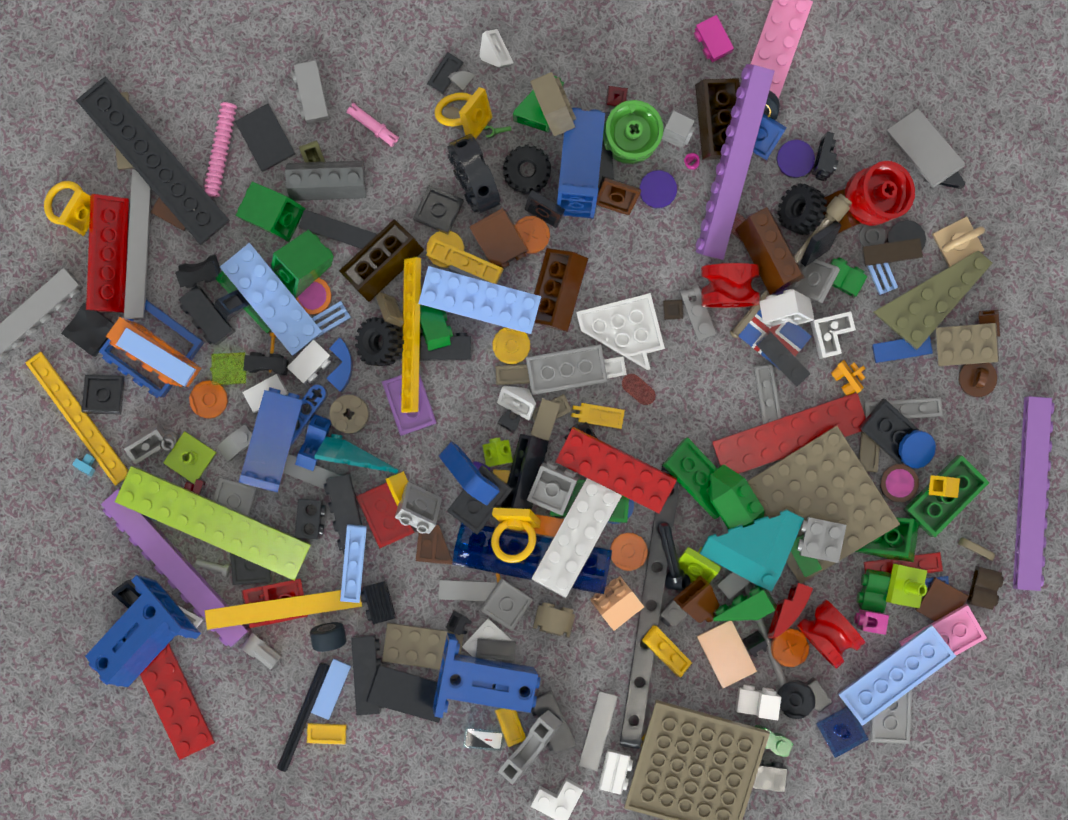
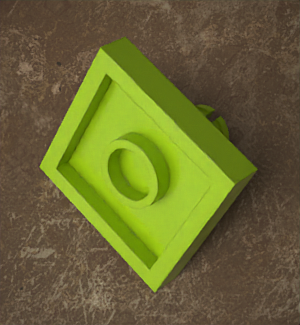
(189, 457)
(696, 564)
(907, 586)

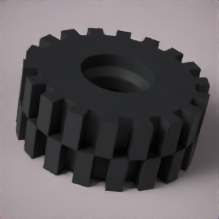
(512, 169)
(793, 204)
(368, 342)

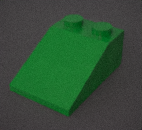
(896, 543)

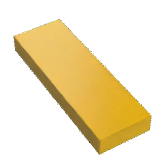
(667, 651)

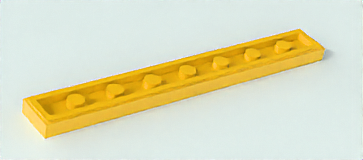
(411, 336)
(79, 421)
(276, 609)

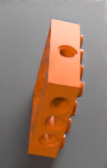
(118, 329)

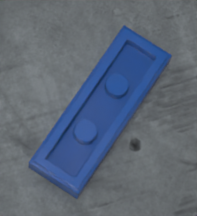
(899, 350)

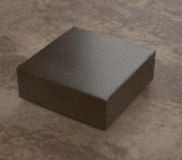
(673, 309)

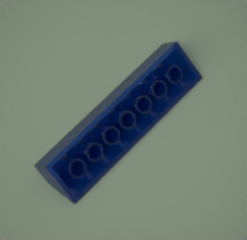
(477, 553)

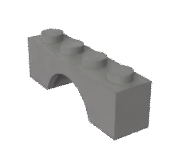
(528, 751)

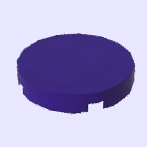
(795, 158)
(658, 189)

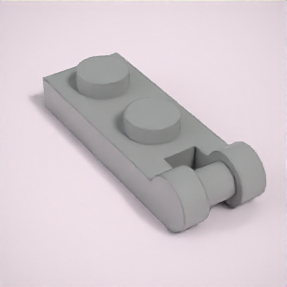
(697, 313)

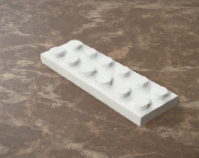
(576, 537)

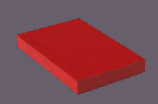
(380, 514)

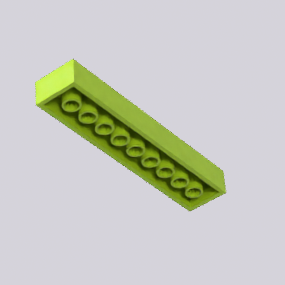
(212, 522)

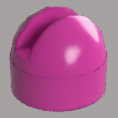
(689, 159)

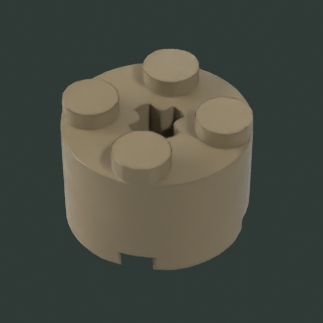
(340, 408)
(554, 620)

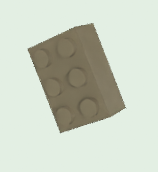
(554, 103)
(967, 344)

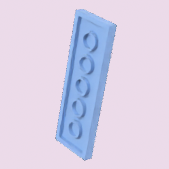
(271, 299)
(479, 299)
(897, 674)

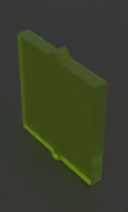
(228, 368)

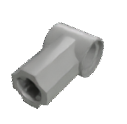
(263, 652)

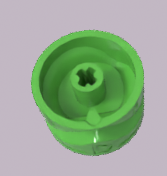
(642, 121)

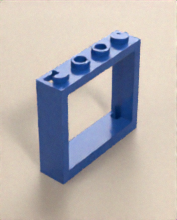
(139, 379)

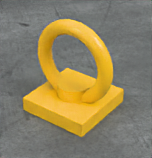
(473, 115)
(76, 213)
(515, 520)

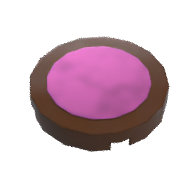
(899, 483)

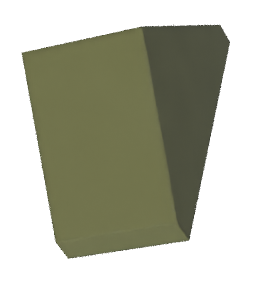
(312, 152)

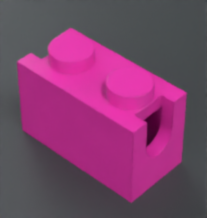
(713, 38)
(871, 621)

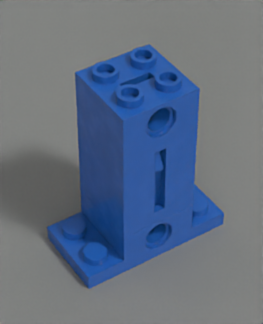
(581, 164)
(271, 440)
(139, 635)
(483, 681)

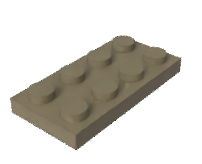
(415, 645)

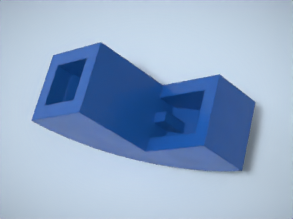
(342, 374)
(316, 433)

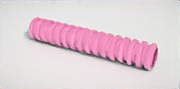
(220, 149)

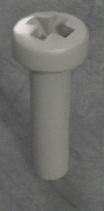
(214, 567)

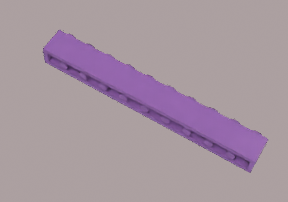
(734, 161)
(1032, 493)
(171, 564)

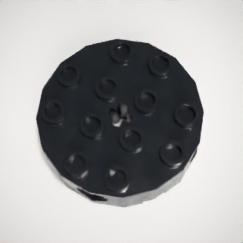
(473, 174)

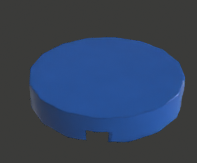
(917, 449)

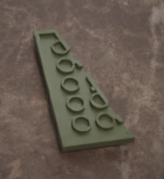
(926, 306)

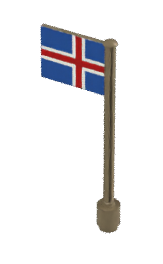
(790, 335)

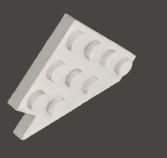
(625, 327)

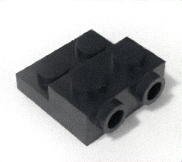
(825, 160)

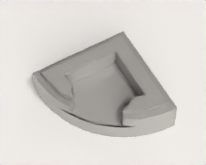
(461, 78)

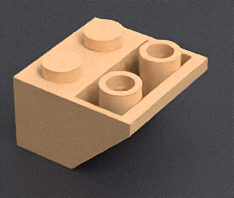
(617, 603)

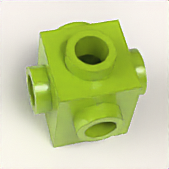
(497, 452)

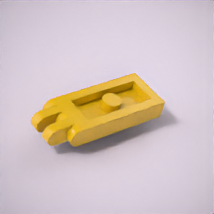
(599, 415)

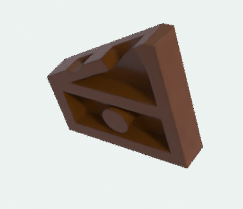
(433, 548)

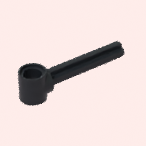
(675, 578)

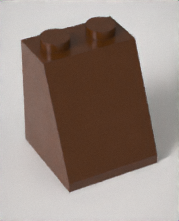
(499, 238)

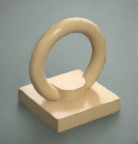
(958, 241)

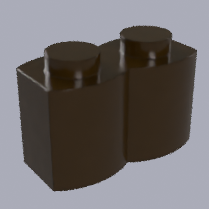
(985, 587)

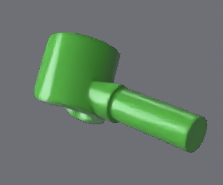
(497, 130)

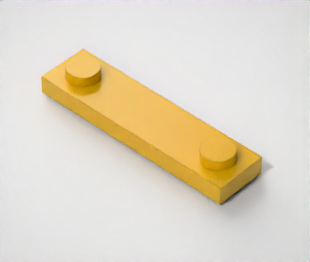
(467, 262)

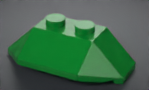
(734, 498)

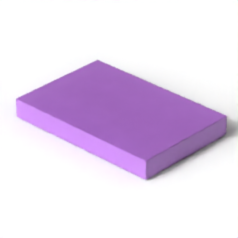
(413, 421)

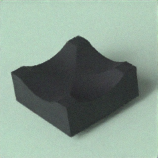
(204, 271)
(88, 330)
(257, 362)

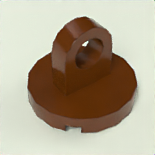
(977, 379)

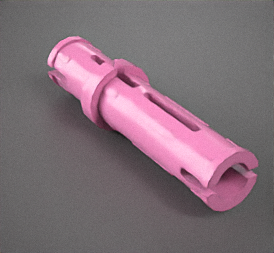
(378, 129)

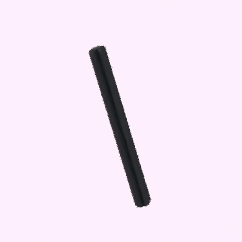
(303, 717)

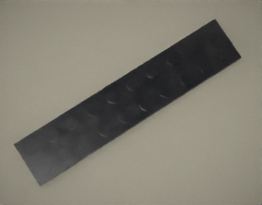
(153, 160)

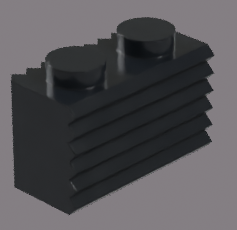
(379, 602)

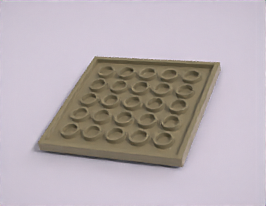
(826, 484)
(695, 766)

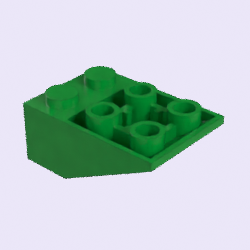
(749, 607)

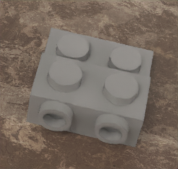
(553, 488)
(418, 508)
(821, 539)

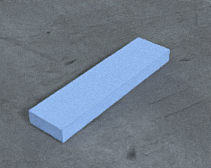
(155, 357)
(353, 563)

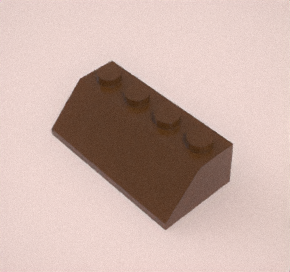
(769, 251)
(559, 287)

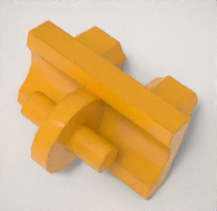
(844, 370)

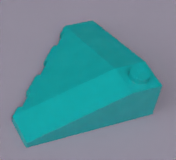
(342, 451)
(756, 550)

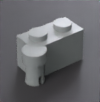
(149, 442)

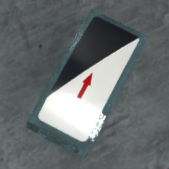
(483, 739)

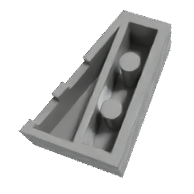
(679, 127)

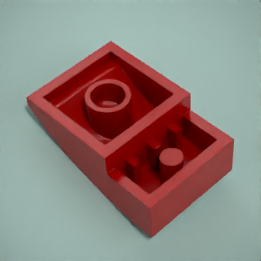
(272, 592)
(789, 609)

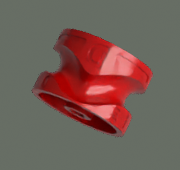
(880, 193)
(730, 285)
(831, 633)

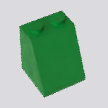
(530, 113)
(270, 211)
(301, 262)

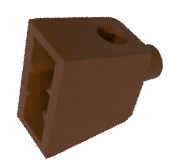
(698, 600)

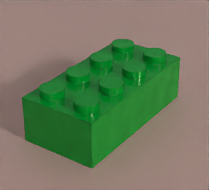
(936, 512)

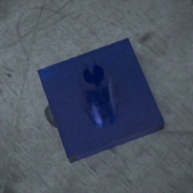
(842, 731)

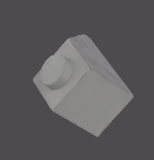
(236, 442)

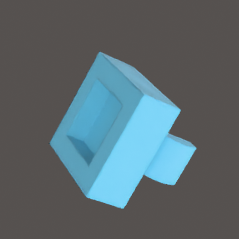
(85, 464)

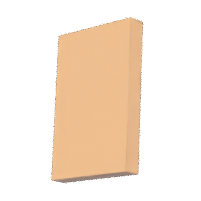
(726, 653)

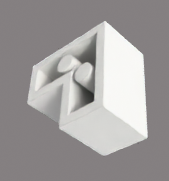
(786, 307)
(826, 332)
(757, 702)
(558, 805)

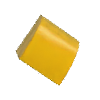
(944, 486)

